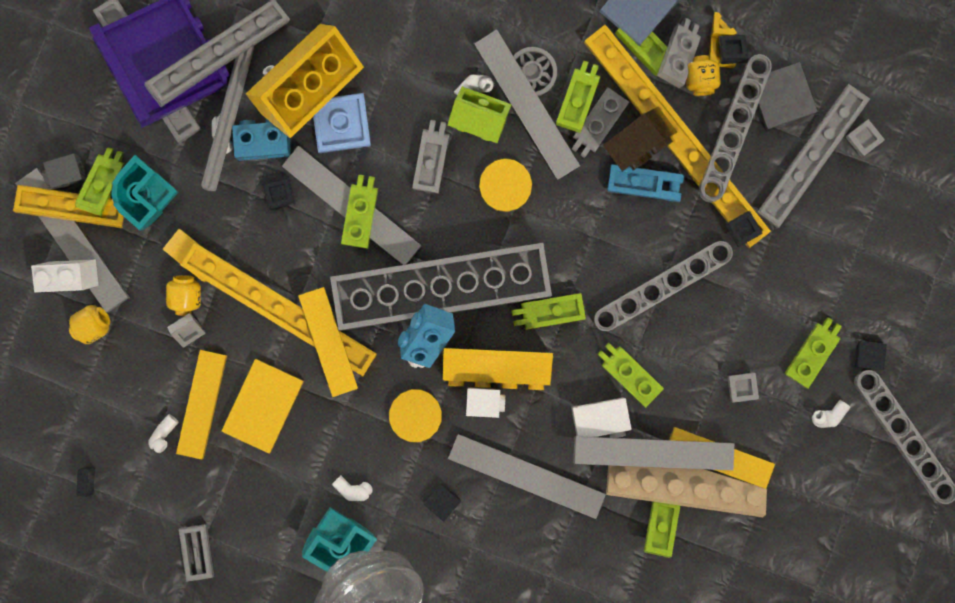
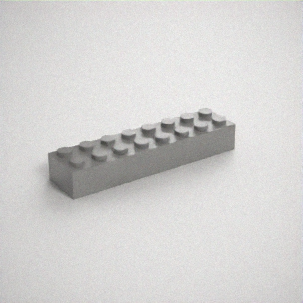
(445, 283)

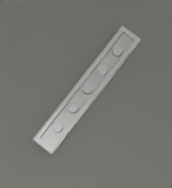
(216, 52)
(527, 104)
(181, 122)
(813, 156)
(337, 194)
(78, 247)
(653, 453)
(526, 476)

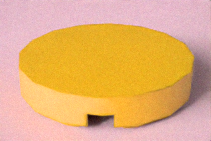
(505, 185)
(415, 415)

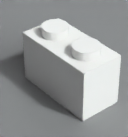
(65, 275)
(484, 402)
(602, 418)

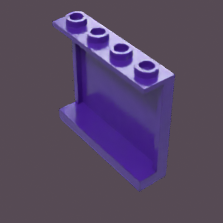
(148, 44)

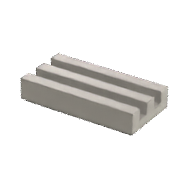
(206, 550)

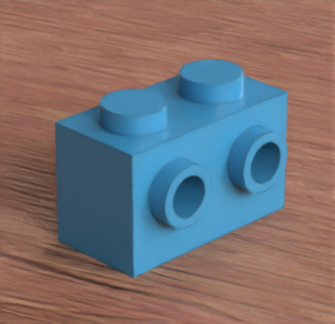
(259, 141)
(426, 335)

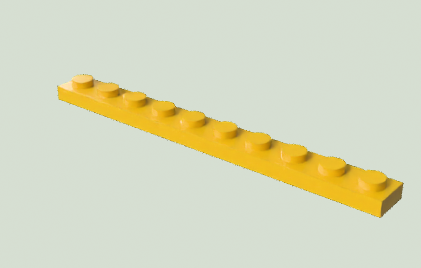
(684, 145)

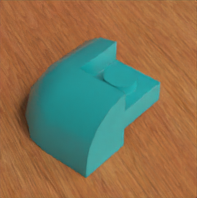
(141, 193)
(336, 538)

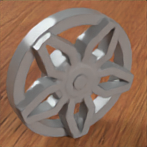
(534, 70)

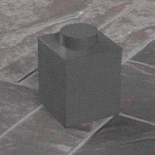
(64, 172)

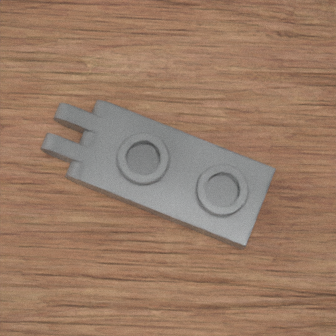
(679, 53)
(600, 121)
(431, 159)

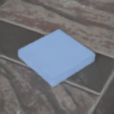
(342, 124)

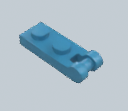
(645, 183)

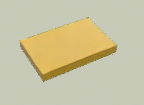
(262, 406)

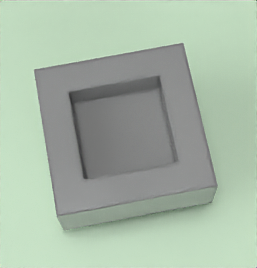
(864, 138)
(186, 330)
(743, 387)

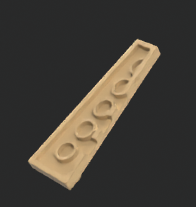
(687, 488)

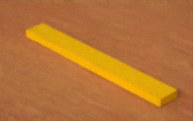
(266, 301)

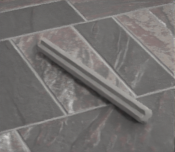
(226, 120)

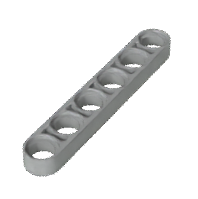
(730, 126)
(662, 285)
(903, 438)

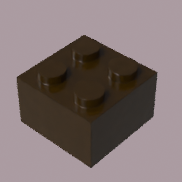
(645, 135)

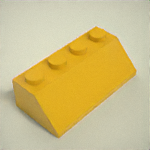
(305, 79)
(497, 367)

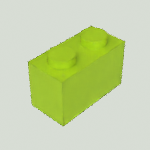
(479, 114)

